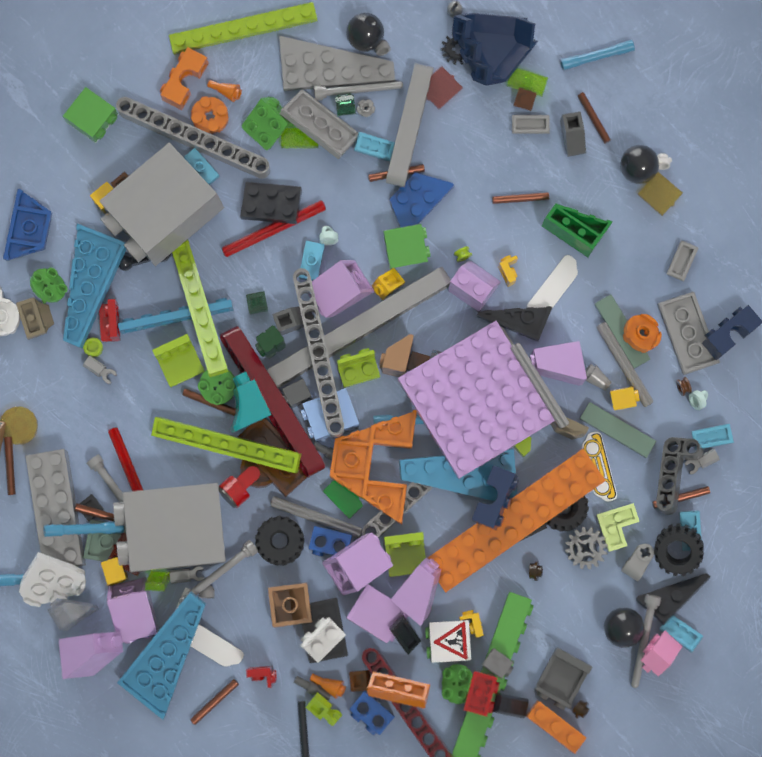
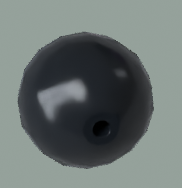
(365, 32)
(639, 164)
(624, 627)

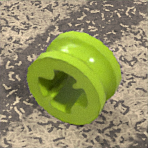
(462, 254)

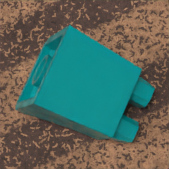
(249, 403)

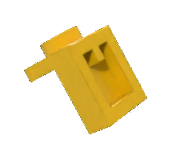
(508, 274)
(387, 283)
(475, 626)

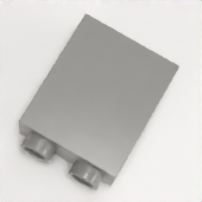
(160, 206)
(170, 528)

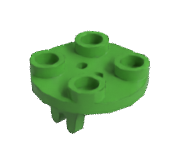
(48, 285)
(223, 392)
(456, 683)

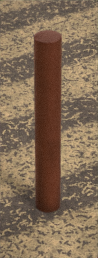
(594, 118)
(383, 175)
(520, 198)
(198, 397)
(9, 465)
(688, 495)
(94, 512)
(214, 702)

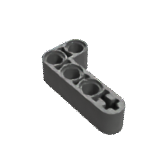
(674, 475)

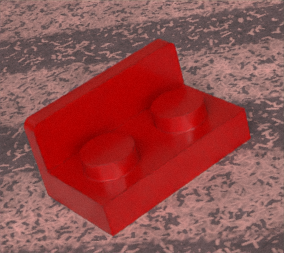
(109, 321)
(259, 673)
(481, 693)

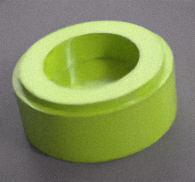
(93, 347)

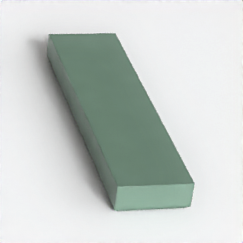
(616, 321)
(617, 430)

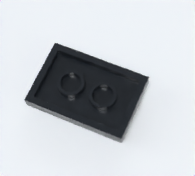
(271, 203)
(326, 609)

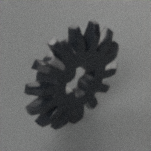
(452, 54)

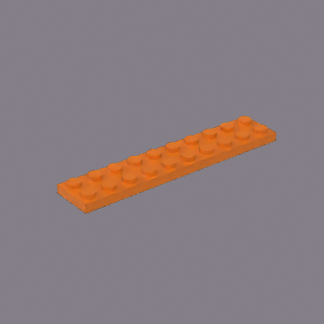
(525, 514)

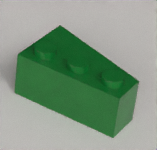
(575, 228)

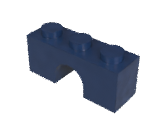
(743, 322)
(491, 514)

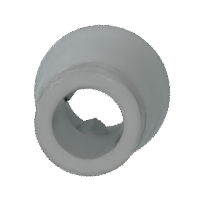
(597, 377)

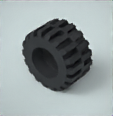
(674, 565)

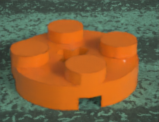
(207, 105)
(635, 339)

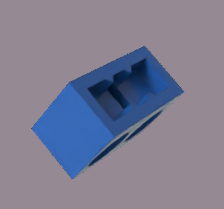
(331, 538)
(374, 709)

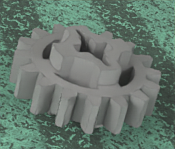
(581, 555)

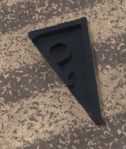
(525, 321)
(674, 596)

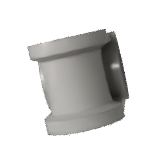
(637, 565)

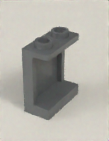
(562, 678)

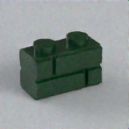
(269, 342)

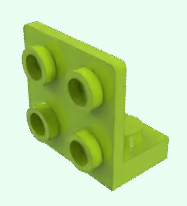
(178, 360)
(358, 368)
(405, 553)

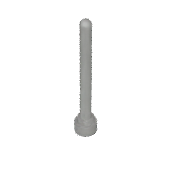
(321, 92)
(96, 464)
(247, 550)
(652, 603)

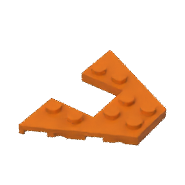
(353, 463)

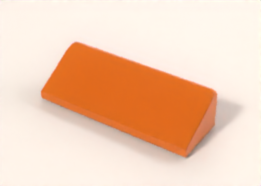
(398, 690)

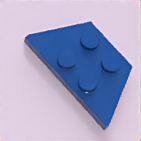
(418, 198)
(27, 228)

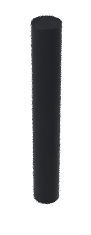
(303, 729)

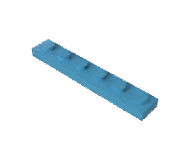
(167, 317)

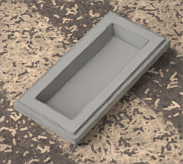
(530, 124)
(682, 260)

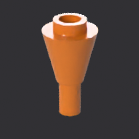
(230, 91)
(333, 687)

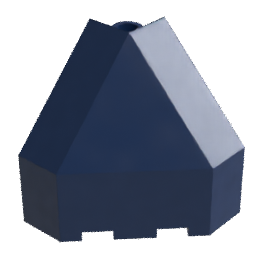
(493, 44)

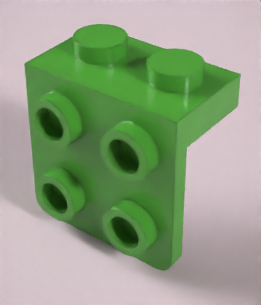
(265, 122)

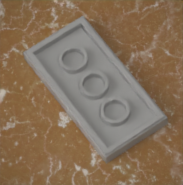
(319, 124)
(686, 332)

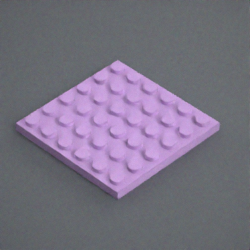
(476, 399)

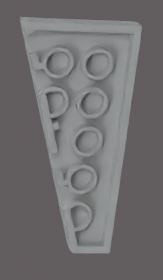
(314, 65)

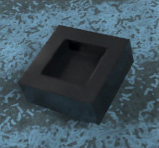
(92, 502)

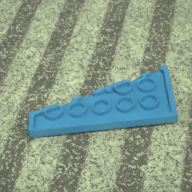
(91, 276)
(437, 473)
(159, 666)

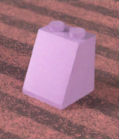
(473, 285)
(340, 288)
(560, 362)
(358, 564)
(418, 591)
(132, 610)
(375, 613)
(88, 653)

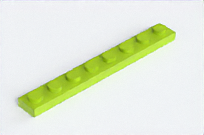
(243, 27)
(199, 310)
(226, 444)

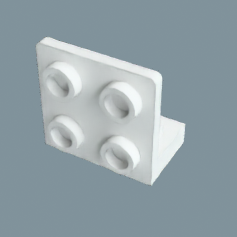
(322, 639)

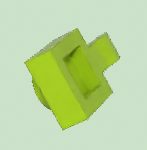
(321, 709)

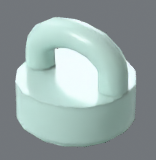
(328, 236)
(698, 399)

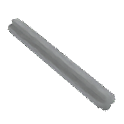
(624, 363)
(539, 385)
(316, 517)

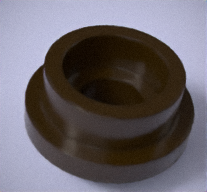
(535, 571)
(581, 709)

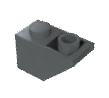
(573, 133)
(290, 320)

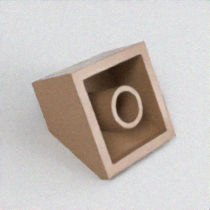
(397, 357)
(289, 605)

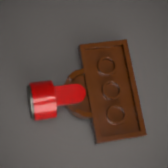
(259, 475)

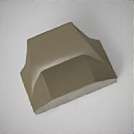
(35, 317)
(572, 430)

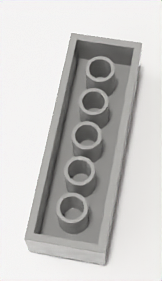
(55, 504)

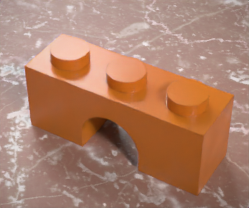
(190, 64)
(556, 727)

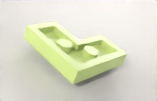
(612, 523)

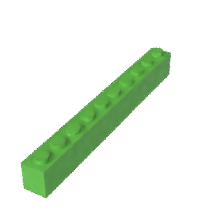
(505, 641)

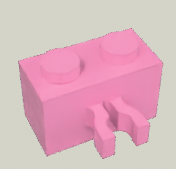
(660, 653)

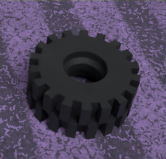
(573, 519)
(283, 555)

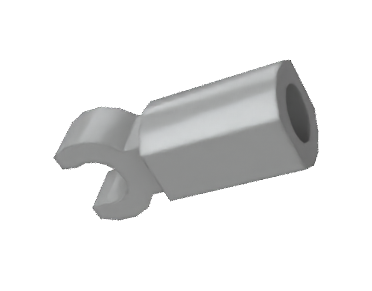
(98, 369)
(707, 459)
(185, 575)

